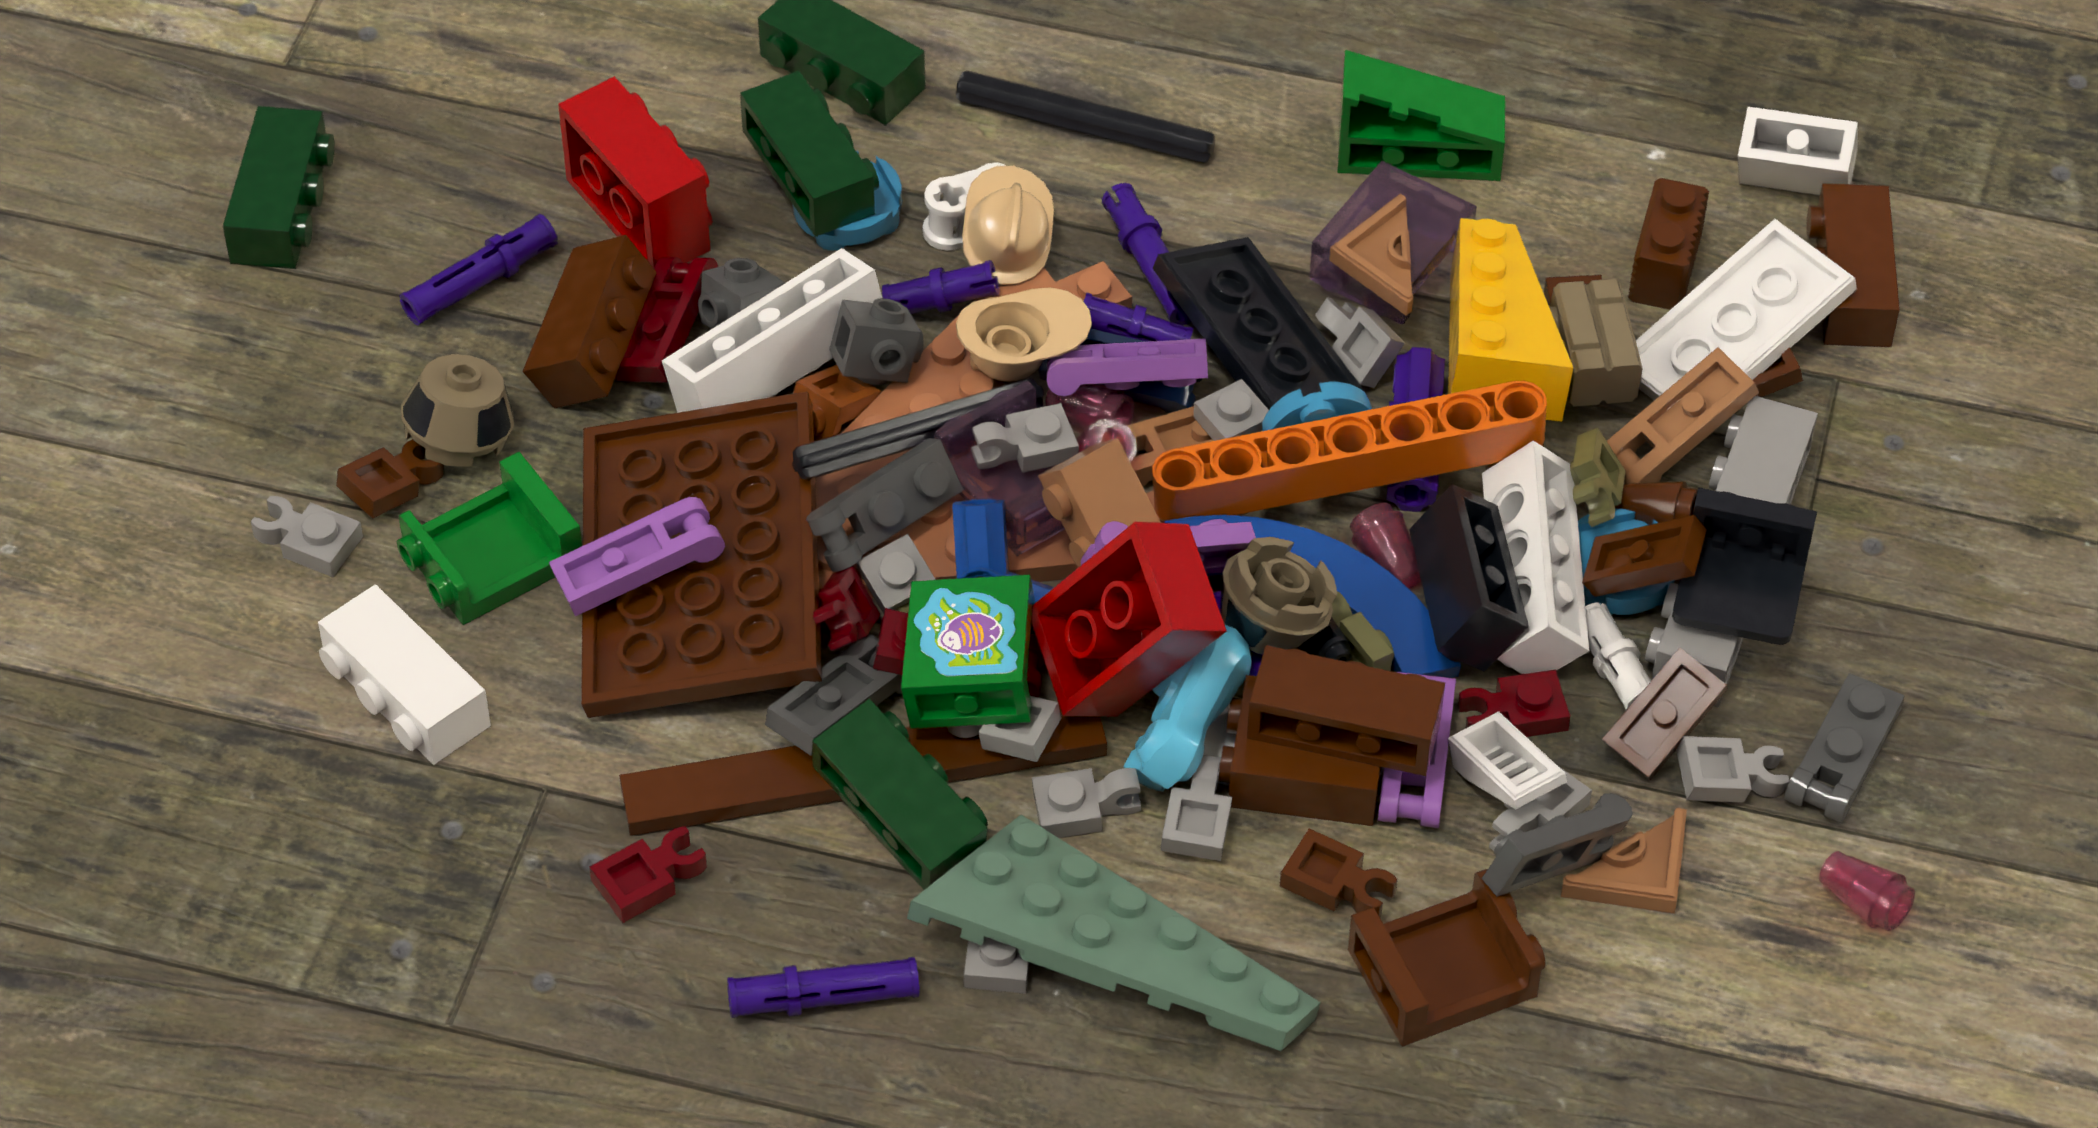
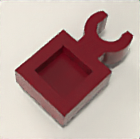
(846, 608)
(1528, 701)
(645, 877)

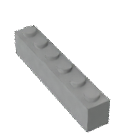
(1763, 464)

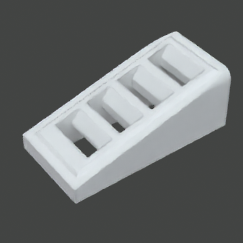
(1504, 761)

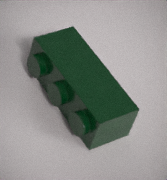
(843, 55)
(809, 153)
(278, 187)
(899, 792)

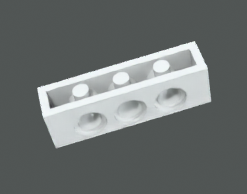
(1544, 546)

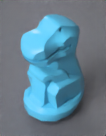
(1185, 710)

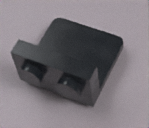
(1746, 567)

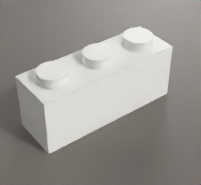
(403, 675)

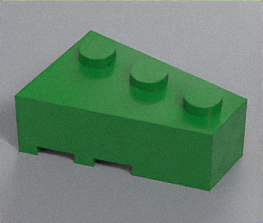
(1417, 123)

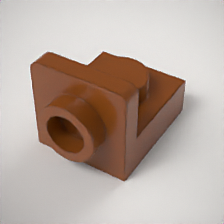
(835, 399)

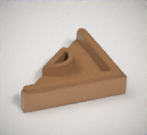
(1380, 254)
(1636, 872)

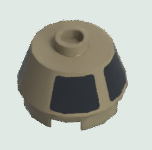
(458, 410)
(1275, 595)

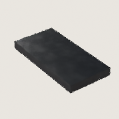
(1251, 319)

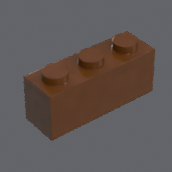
(1857, 234)
(589, 322)
(1345, 710)

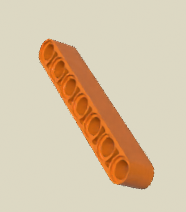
(1349, 452)

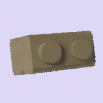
(1598, 341)

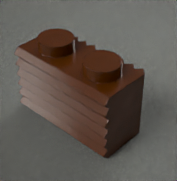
(1668, 243)

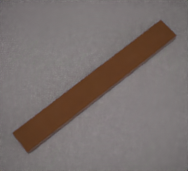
(787, 779)

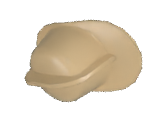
(1008, 223)
(1021, 330)

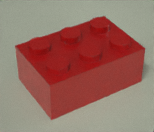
(635, 173)
(1126, 619)

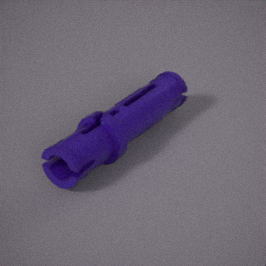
(1141, 236)
(497, 258)
(822, 987)

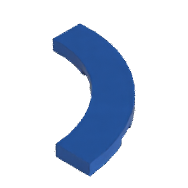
(1366, 588)

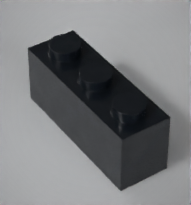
(1468, 578)

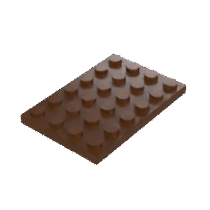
(719, 622)

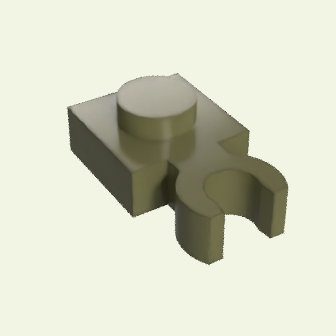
(1597, 476)
(1367, 644)

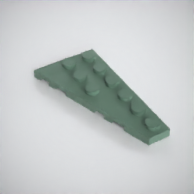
(1107, 932)

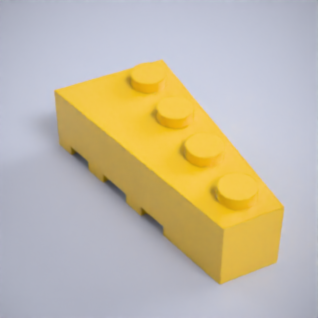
(1501, 317)

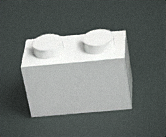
(1796, 151)

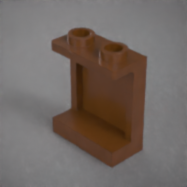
(1447, 962)

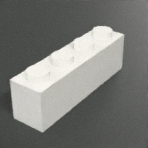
(771, 339)

